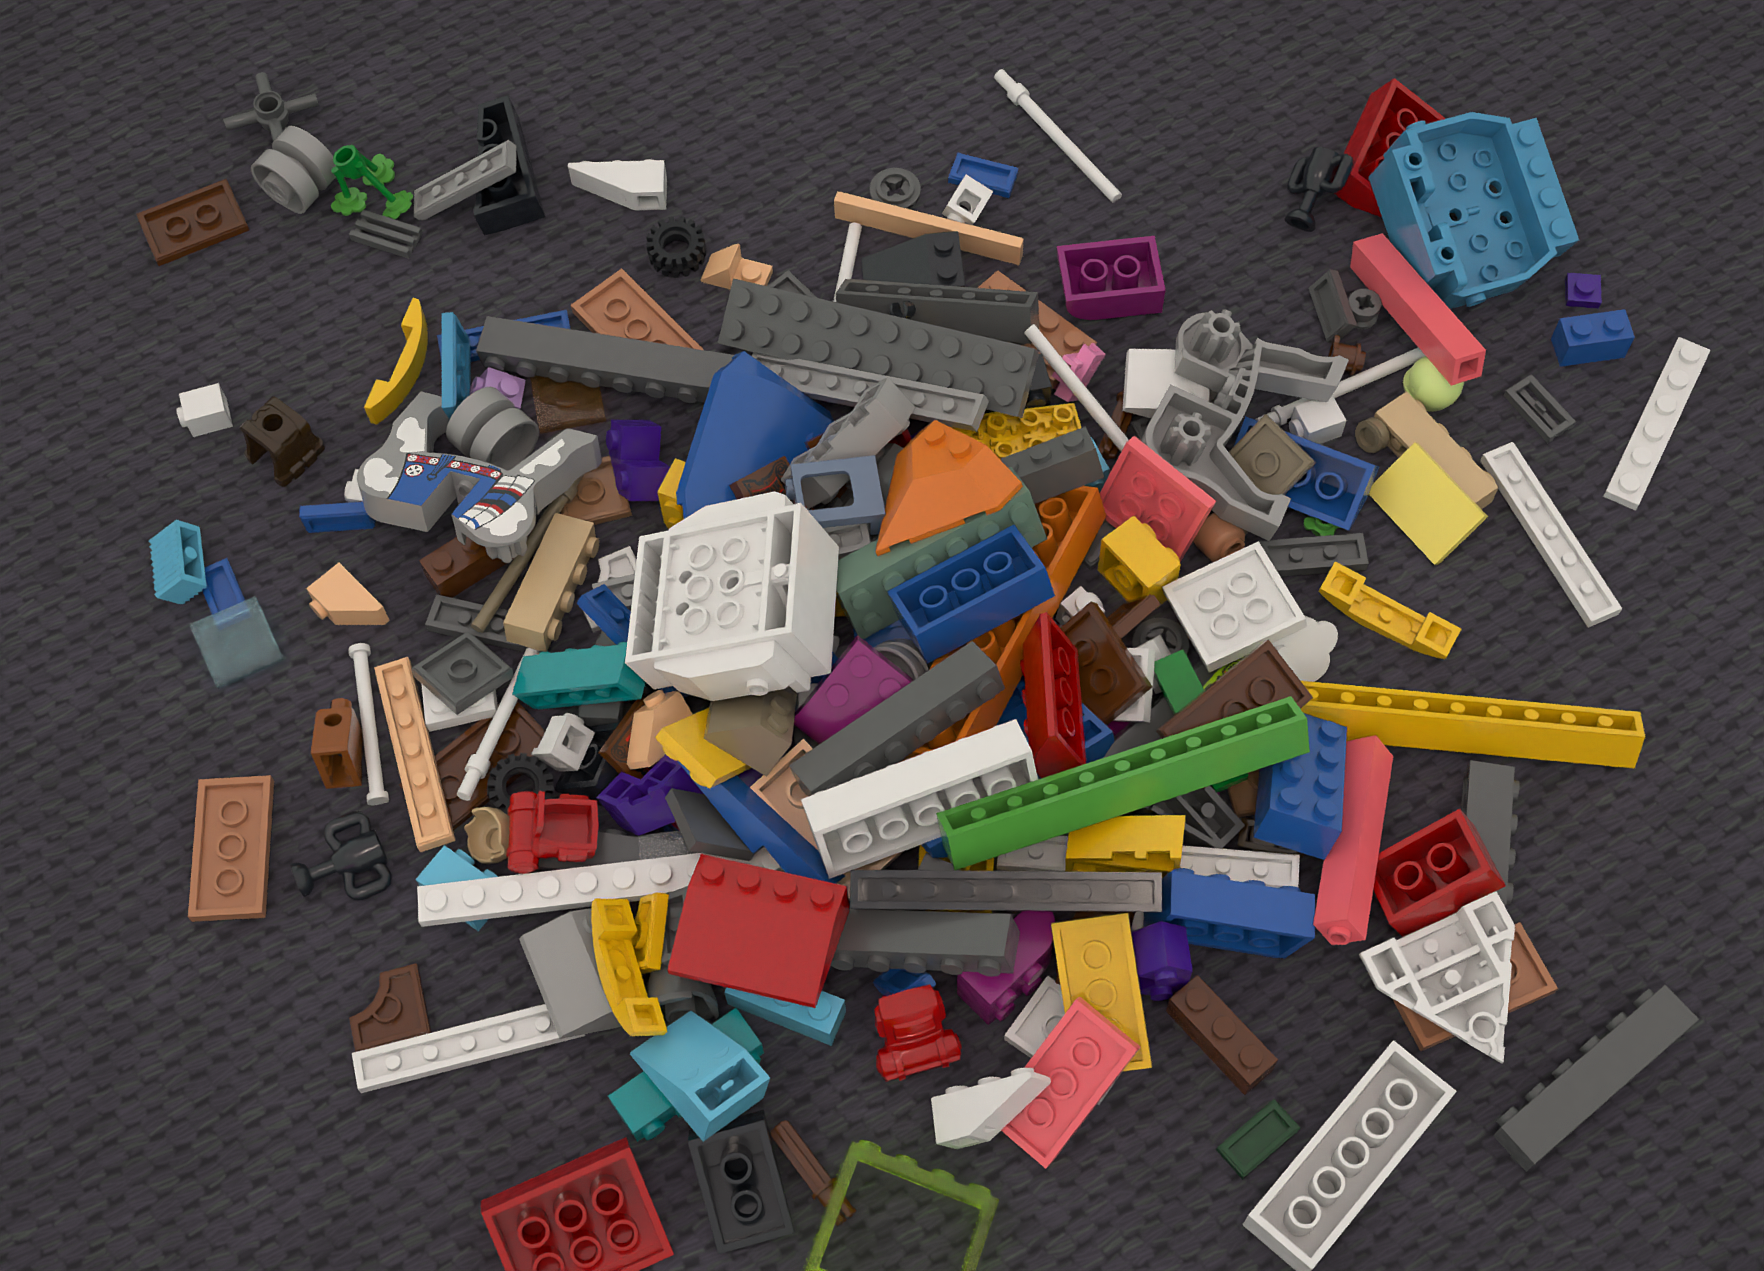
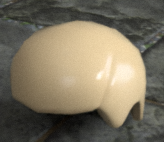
(488, 835)

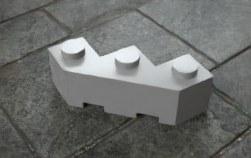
(863, 432)

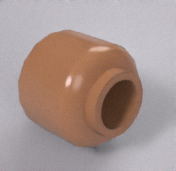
(1219, 538)

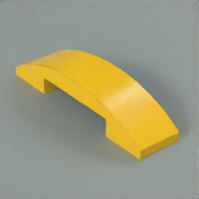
(389, 395)
(1385, 616)
(619, 969)

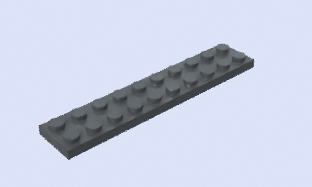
(878, 343)

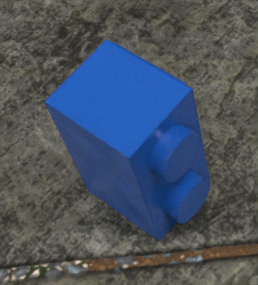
(1592, 337)

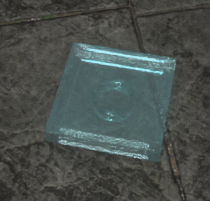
(236, 642)

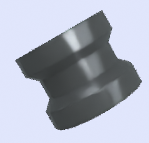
(1369, 313)

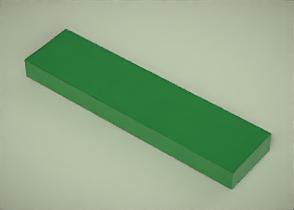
(1179, 688)

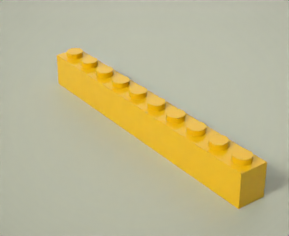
(1481, 724)

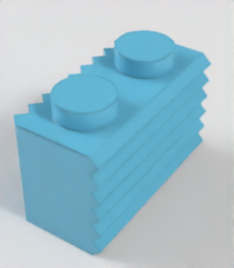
(178, 562)

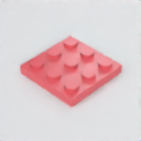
(1156, 495)

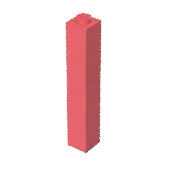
(1418, 309)
(1352, 862)

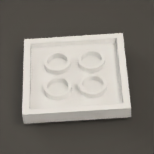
(1234, 606)

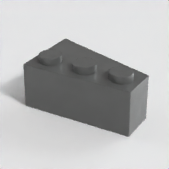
(1207, 818)

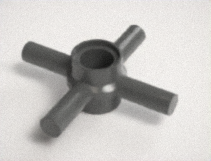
(270, 109)

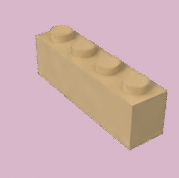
(1411, 423)
(551, 583)

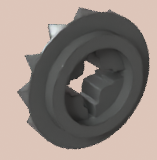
(893, 179)
(1175, 636)

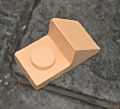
(728, 264)

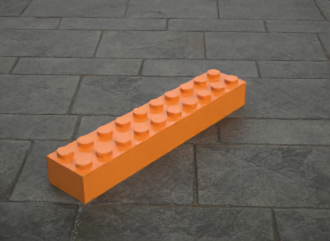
(1070, 528)

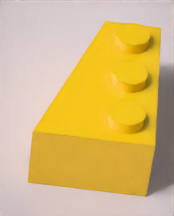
(1127, 845)

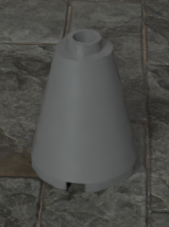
(681, 995)

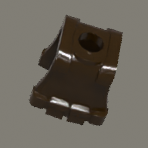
(285, 436)

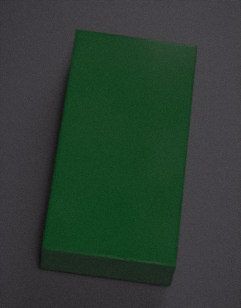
(1258, 1139)

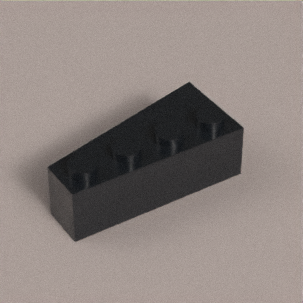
(517, 196)

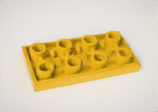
(1012, 434)
(706, 762)

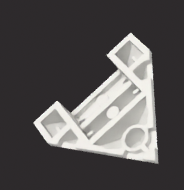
(1453, 972)

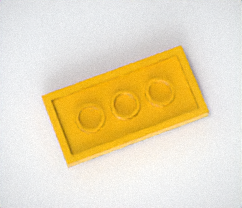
(1100, 967)

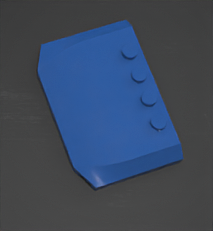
(745, 425)

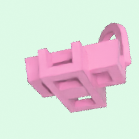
(1083, 365)

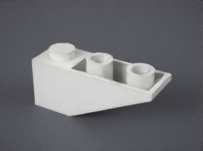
(628, 183)
(980, 1112)

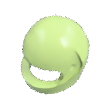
(1429, 386)

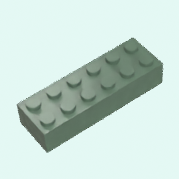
(866, 577)

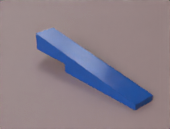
(763, 827)

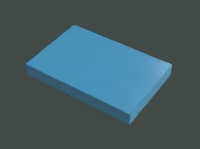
(455, 363)

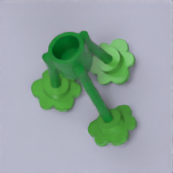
(353, 165)

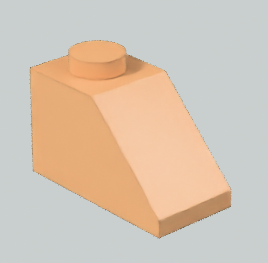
(345, 600)
(659, 711)

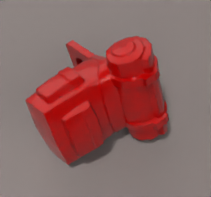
(550, 828)
(913, 1034)

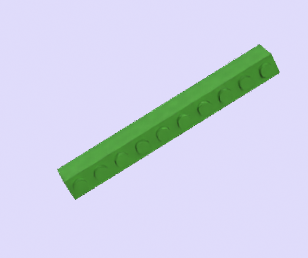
(1123, 782)

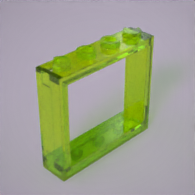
(907, 1169)

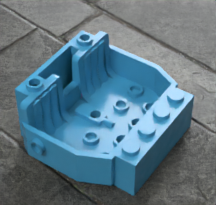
(1449, 170)

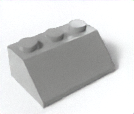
(568, 974)

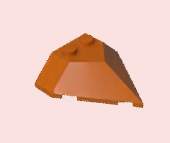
(940, 483)

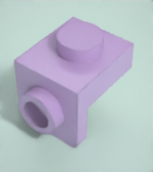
(507, 384)

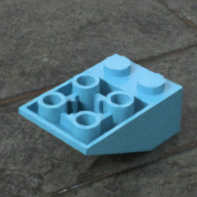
(702, 1073)

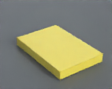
(1426, 503)

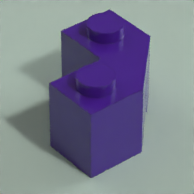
(635, 458)
(641, 804)
(1162, 959)

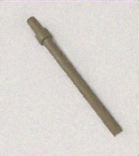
(520, 562)

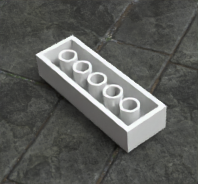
(899, 803)
(1348, 1158)

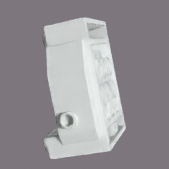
(735, 600)

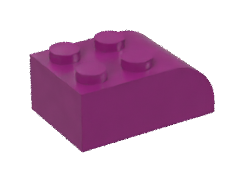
(1112, 278)
(853, 688)
(994, 995)

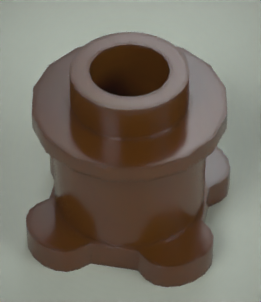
(1352, 353)

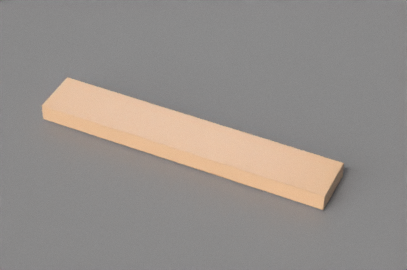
(915, 223)
(414, 755)

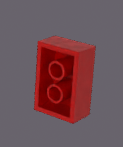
(1434, 874)

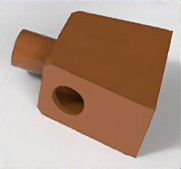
(338, 733)

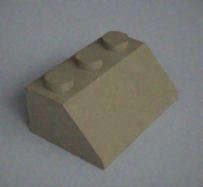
(753, 727)

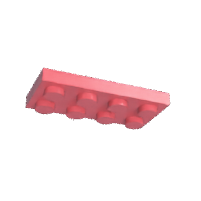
(1083, 1061)

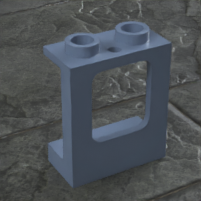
(865, 486)

